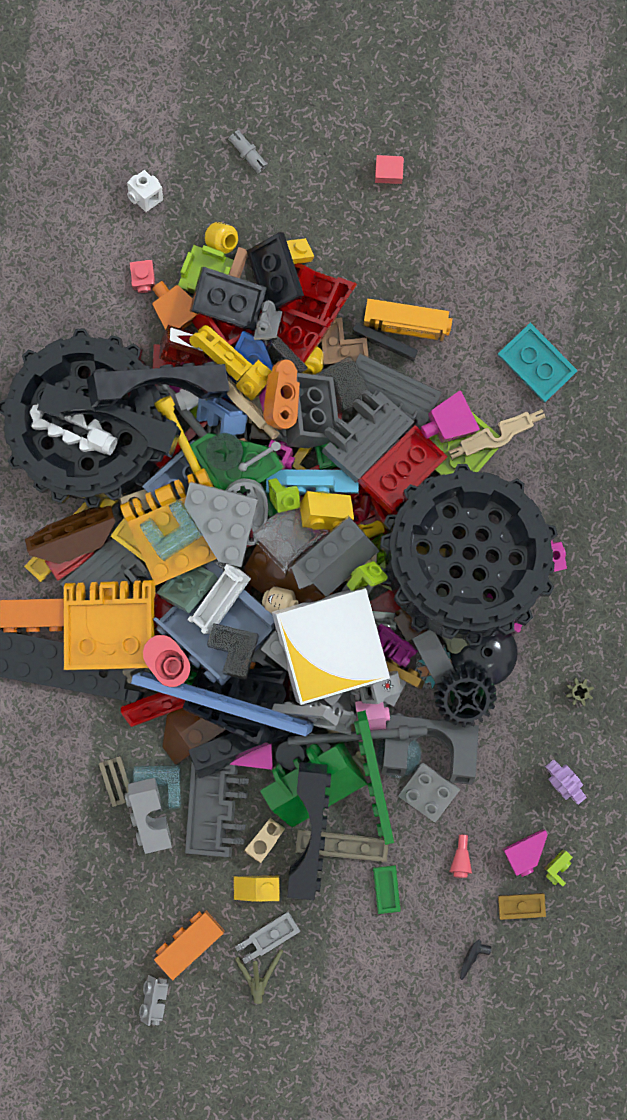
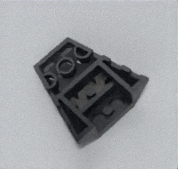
(262, 688)

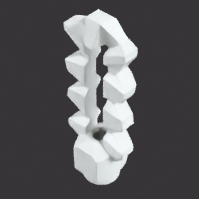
(96, 439)

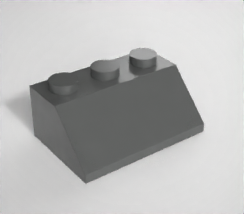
(315, 411)
(336, 556)

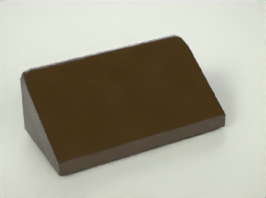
(259, 436)

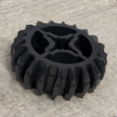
(474, 681)

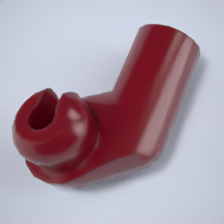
(362, 511)

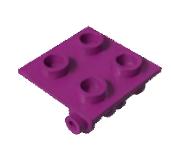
(395, 647)

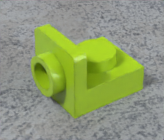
(282, 497)
(559, 863)

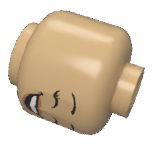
(278, 599)

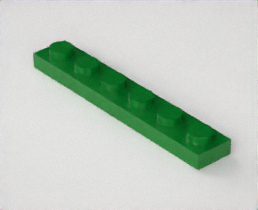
(371, 769)

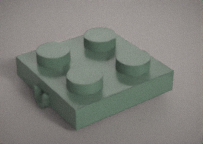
(188, 588)

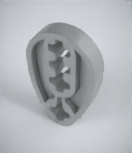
(256, 491)

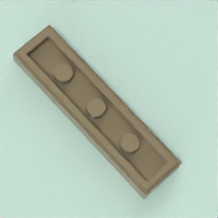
(347, 846)

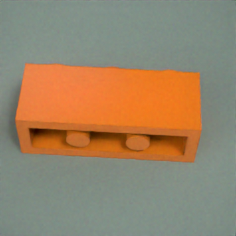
(32, 615)
(188, 944)

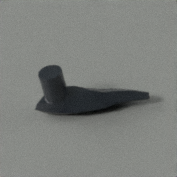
(471, 956)

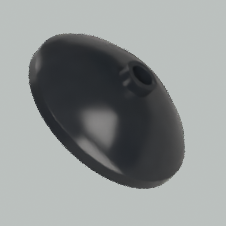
(497, 664)

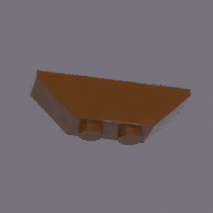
(72, 535)
(186, 732)

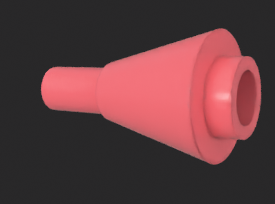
(461, 863)

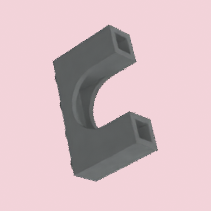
(459, 740)

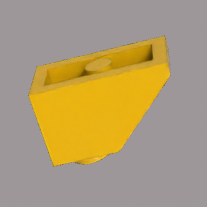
(257, 888)

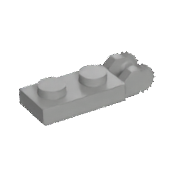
(269, 936)

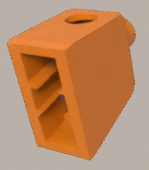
(173, 306)

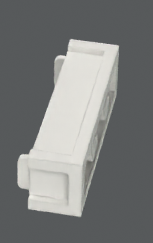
(220, 598)

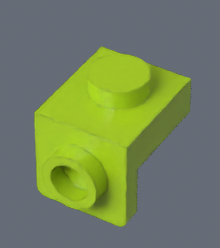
(366, 574)

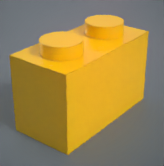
(324, 510)

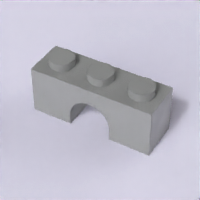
(153, 832)

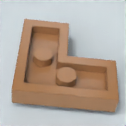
(337, 349)

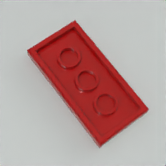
(404, 464)

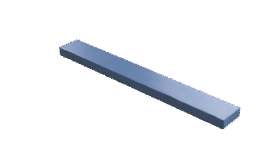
(226, 704)

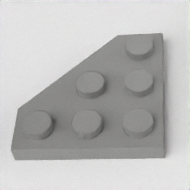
(222, 519)

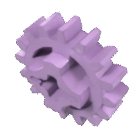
(565, 782)

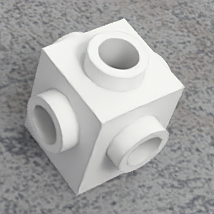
(144, 190)

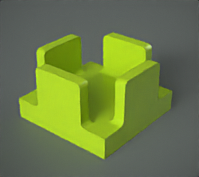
(199, 258)

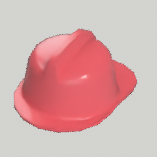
(166, 660)

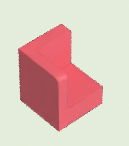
(389, 169)

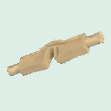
(250, 409)
(507, 428)

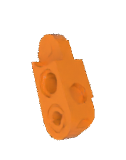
(278, 410)

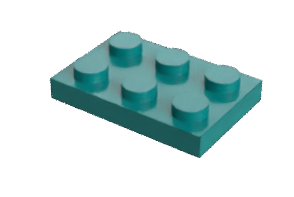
(537, 362)

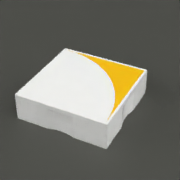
(331, 645)

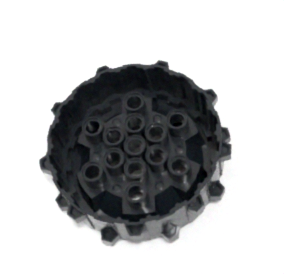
(63, 465)
(518, 534)

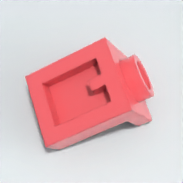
(142, 276)

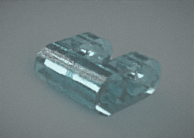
(176, 540)
(165, 776)

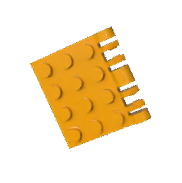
(190, 557)
(107, 630)

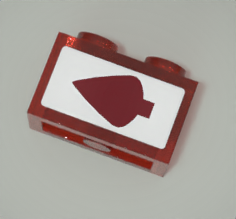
(176, 348)

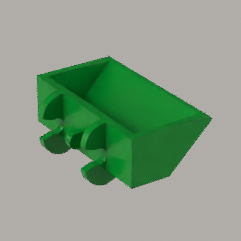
(283, 795)

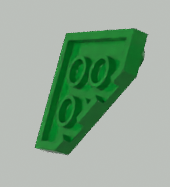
(257, 471)

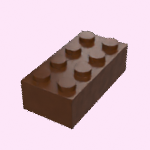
(267, 574)

